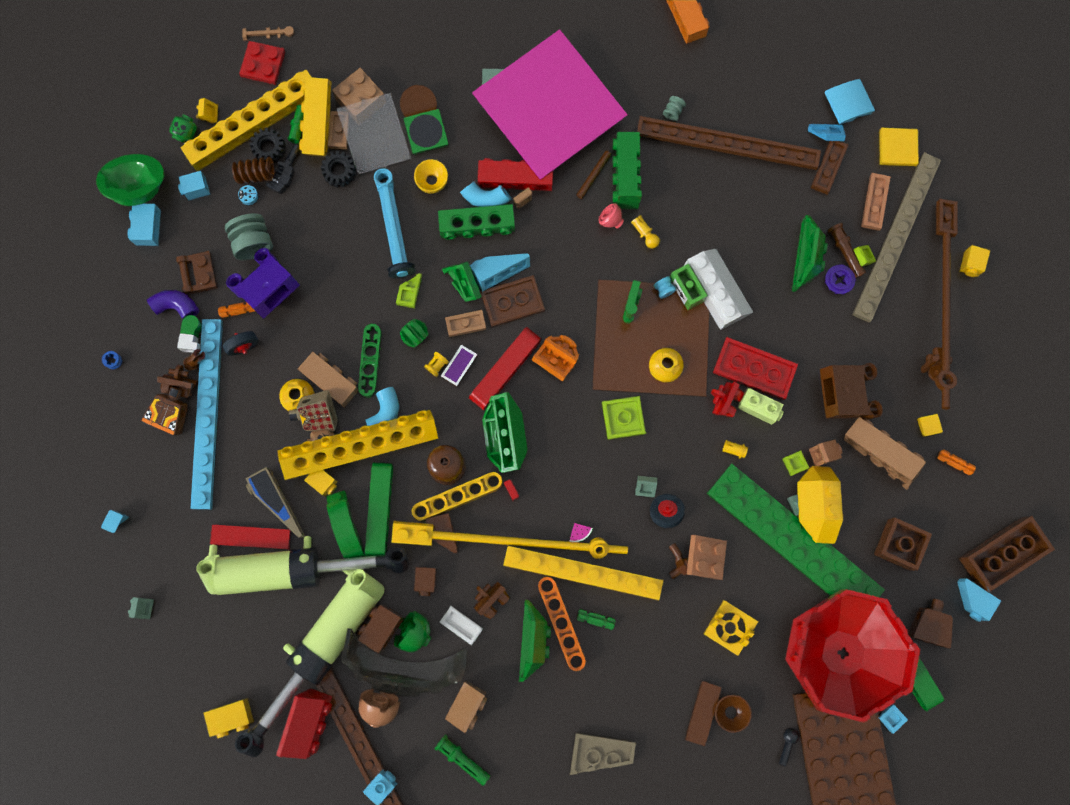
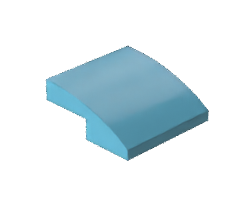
(849, 101)

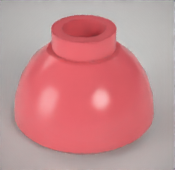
(611, 216)

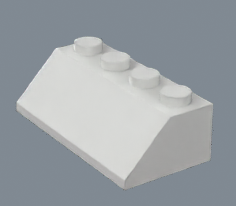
(723, 294)

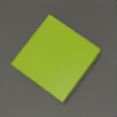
(864, 255)
(795, 463)

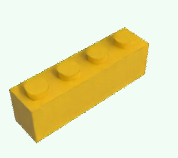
(316, 116)

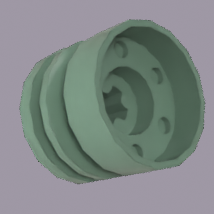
(248, 235)

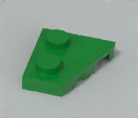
(463, 280)

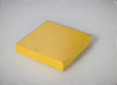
(898, 146)

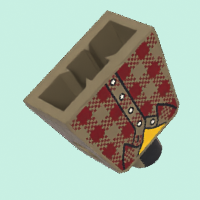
(316, 412)

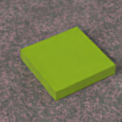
(623, 417)

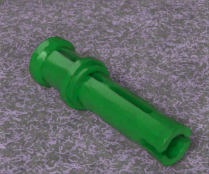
(455, 754)

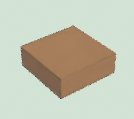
(522, 198)

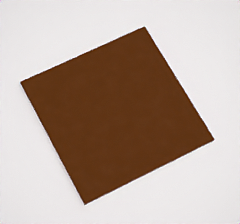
(626, 349)

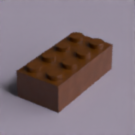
(1006, 553)

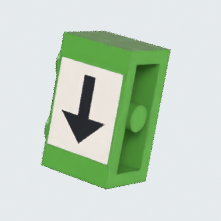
(688, 287)

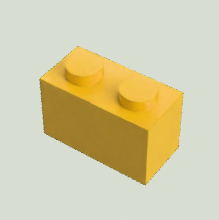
(229, 717)

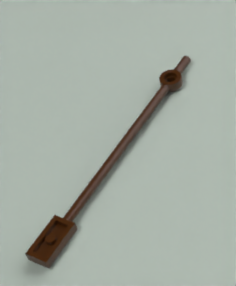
(947, 227)

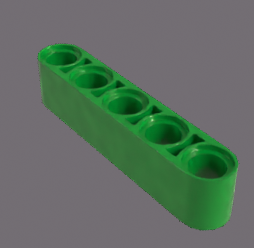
(379, 509)
(925, 688)

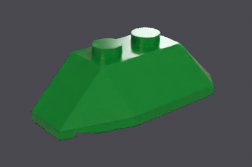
(809, 253)
(504, 433)
(533, 641)

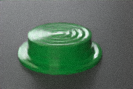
(130, 179)

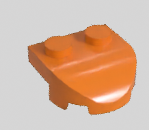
(557, 356)

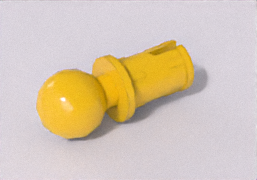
(652, 240)

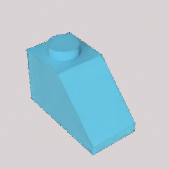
(977, 601)

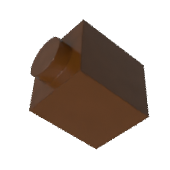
(425, 580)

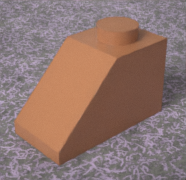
(826, 452)

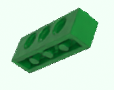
(467, 216)

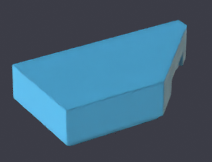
(828, 131)

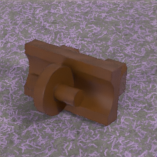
(934, 363)
(177, 379)
(488, 596)

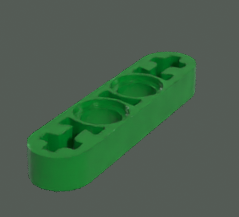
(370, 360)

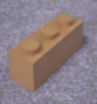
(329, 378)

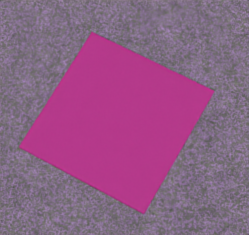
(549, 104)

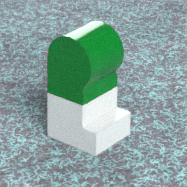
(189, 334)

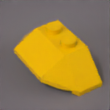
(820, 504)

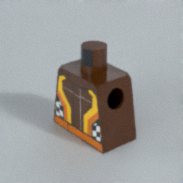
(167, 412)

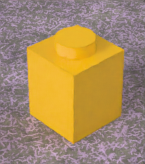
(974, 261)
(322, 482)

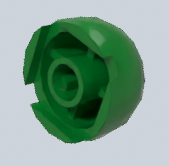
(414, 633)

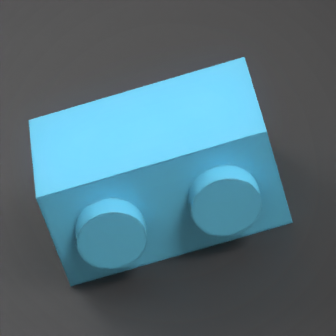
(144, 225)

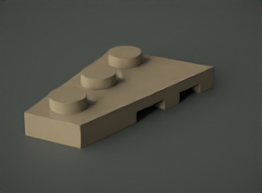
(599, 752)

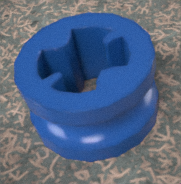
(107, 355)

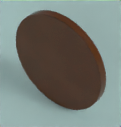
(417, 100)

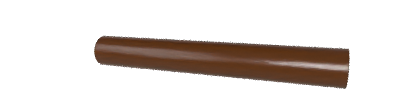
(593, 175)

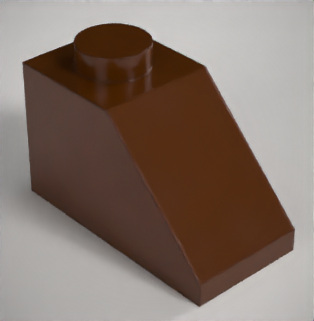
(443, 524)

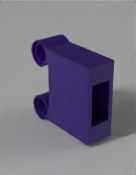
(265, 286)

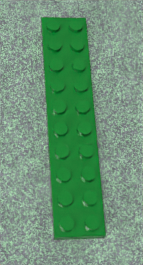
(787, 536)

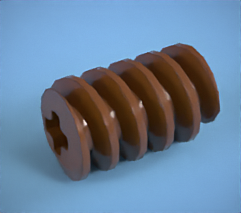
(253, 171)

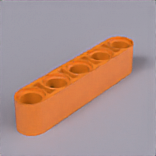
(568, 631)

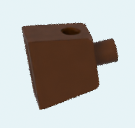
(933, 625)

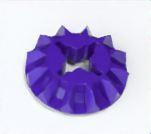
(839, 271)

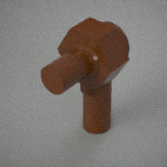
(681, 563)

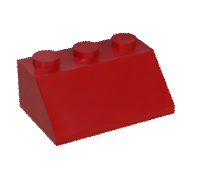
(305, 724)

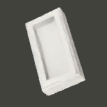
(461, 625)

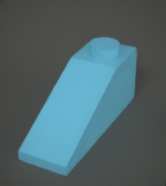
(496, 269)

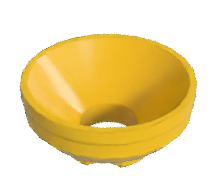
(430, 168)
(659, 371)
(305, 390)

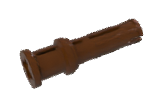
(843, 242)

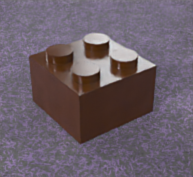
(903, 544)
(381, 628)

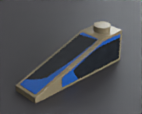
(268, 492)

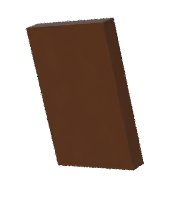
(512, 301)

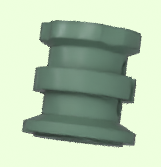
(674, 108)

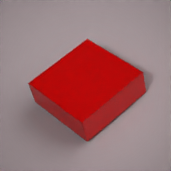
(511, 490)

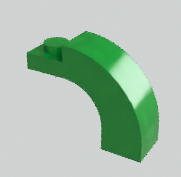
(343, 525)

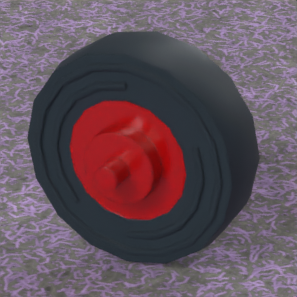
(240, 343)
(667, 511)

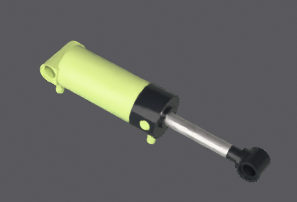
(284, 569)
(318, 649)

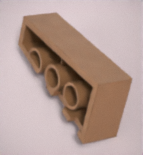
(885, 451)

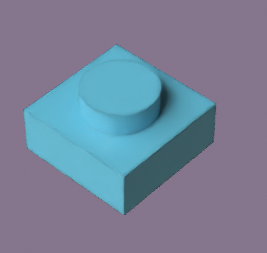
(892, 718)

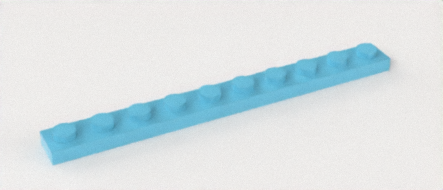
(207, 415)

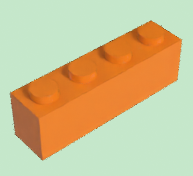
(689, 19)

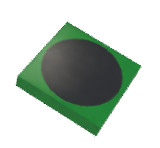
(426, 131)

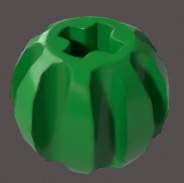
(414, 333)

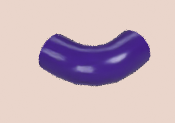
(173, 300)

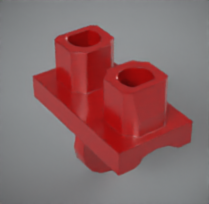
(724, 397)

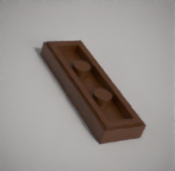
(829, 166)
(703, 713)

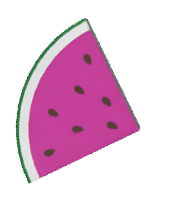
(580, 533)

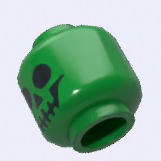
(183, 128)

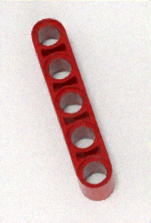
(505, 368)

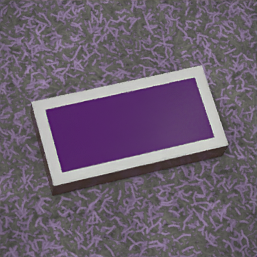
(459, 365)

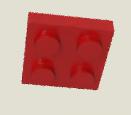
(262, 62)

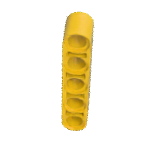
(447, 496)

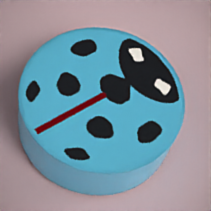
(248, 195)

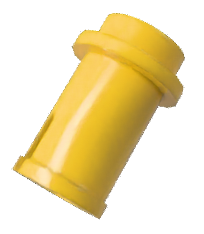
(735, 449)

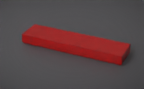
(250, 537)

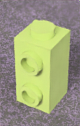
(761, 406)

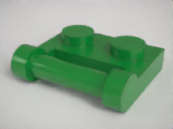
(632, 301)

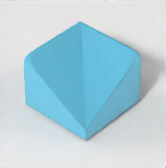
(112, 520)

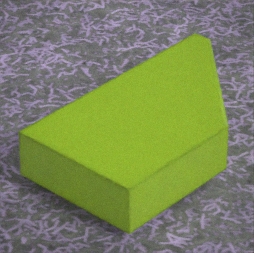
(409, 291)

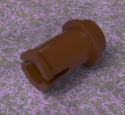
(192, 361)

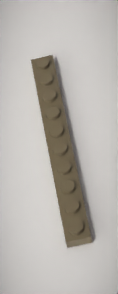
(896, 237)

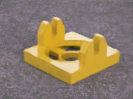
(750, 624)

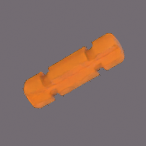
(234, 309)
(956, 462)

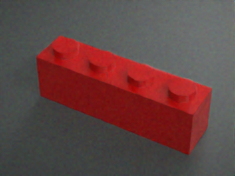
(511, 176)

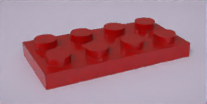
(755, 368)

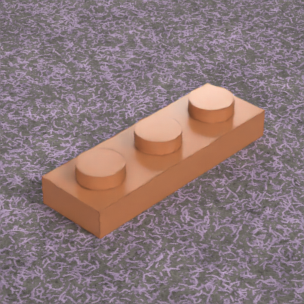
(875, 201)

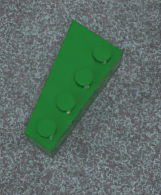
(627, 170)

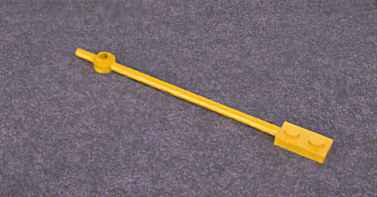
(423, 534)

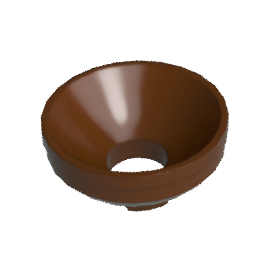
(742, 717)

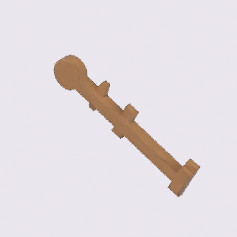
(289, 31)

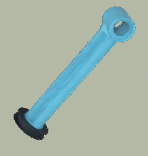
(401, 267)

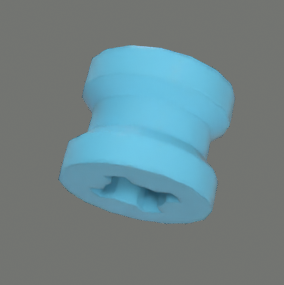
(664, 287)

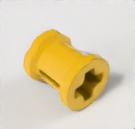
(436, 364)

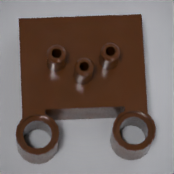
(846, 391)

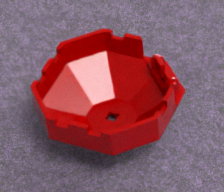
(878, 662)

